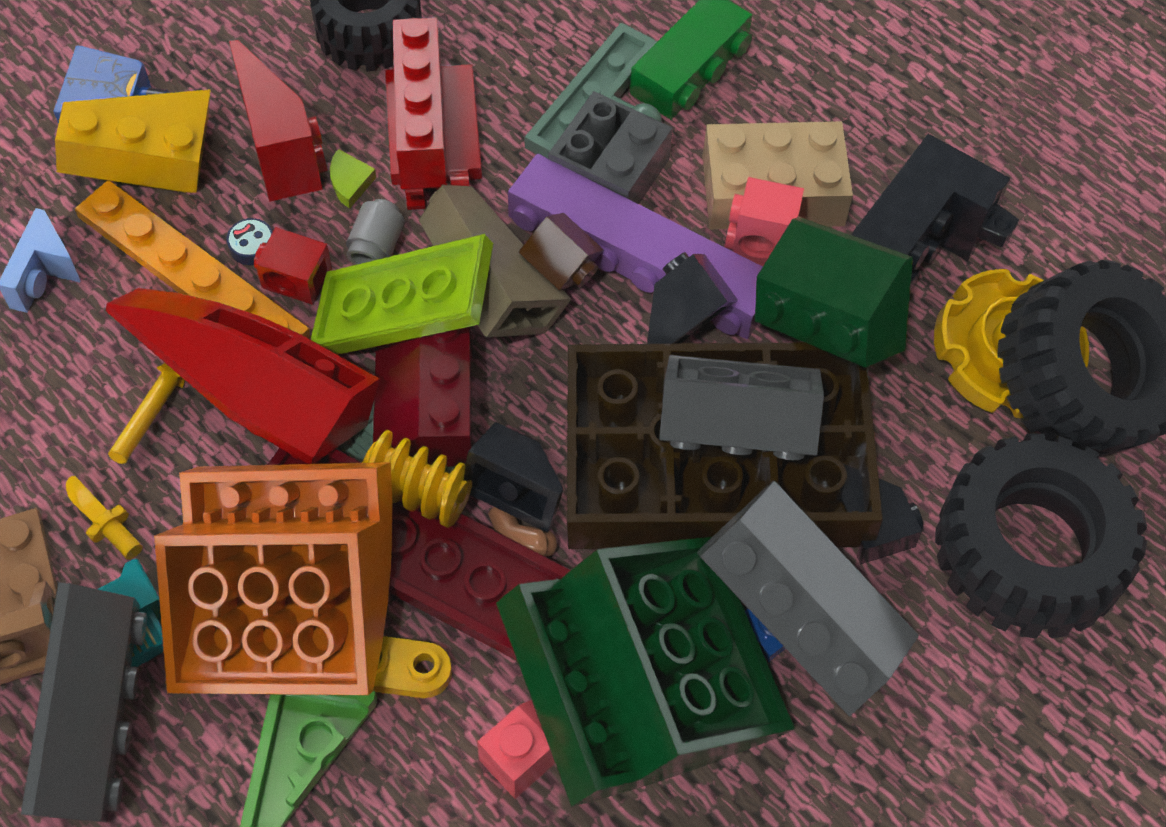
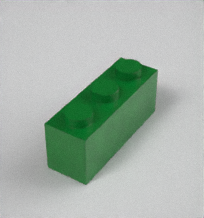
(691, 56)

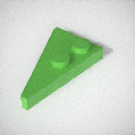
(296, 749)

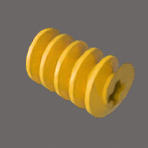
(421, 483)

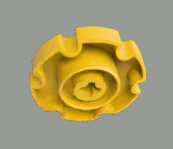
(970, 332)

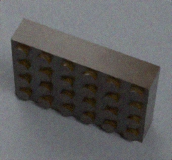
(644, 491)

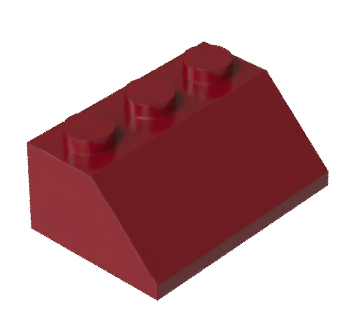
(427, 394)

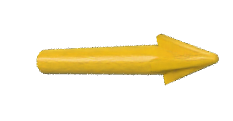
(145, 414)

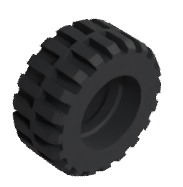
(1047, 366)
(1076, 490)

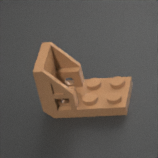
(26, 595)

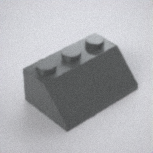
(742, 407)

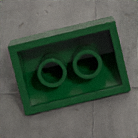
(836, 292)

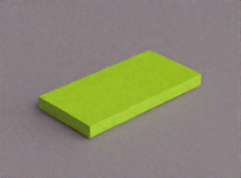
(403, 296)

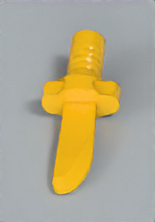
(105, 522)

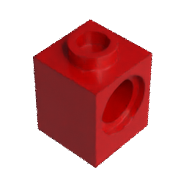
(292, 265)

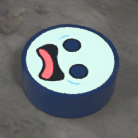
(245, 239)

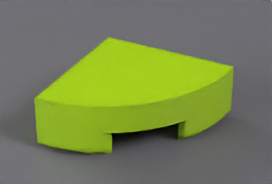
(350, 177)

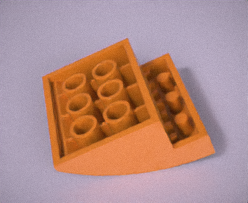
(277, 579)

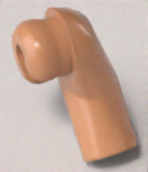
(530, 537)

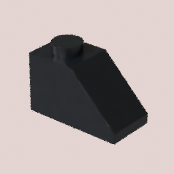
(686, 299)
(514, 476)
(900, 520)

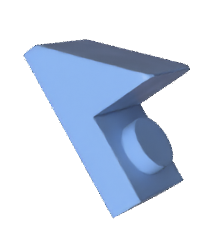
(35, 256)

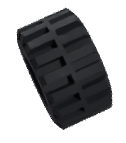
(360, 36)

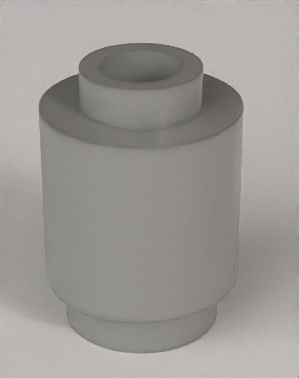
(374, 232)

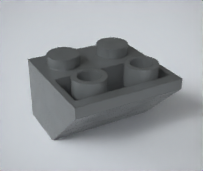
(614, 147)

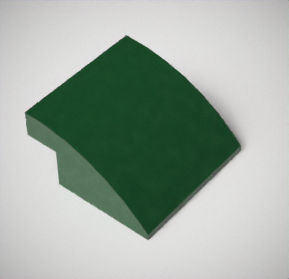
(641, 668)

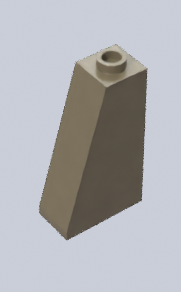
(516, 293)

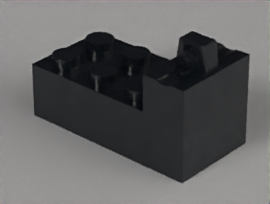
(938, 203)

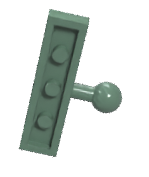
(605, 73)

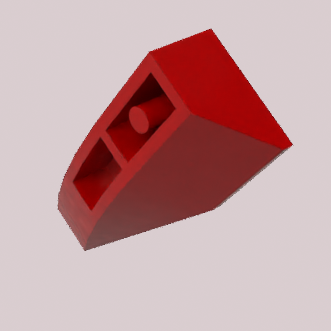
(254, 370)

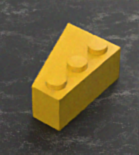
(135, 139)

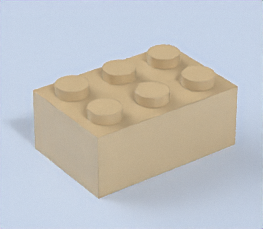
(784, 153)

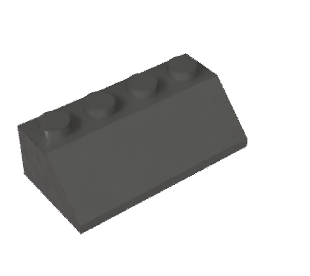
(810, 597)
(84, 705)

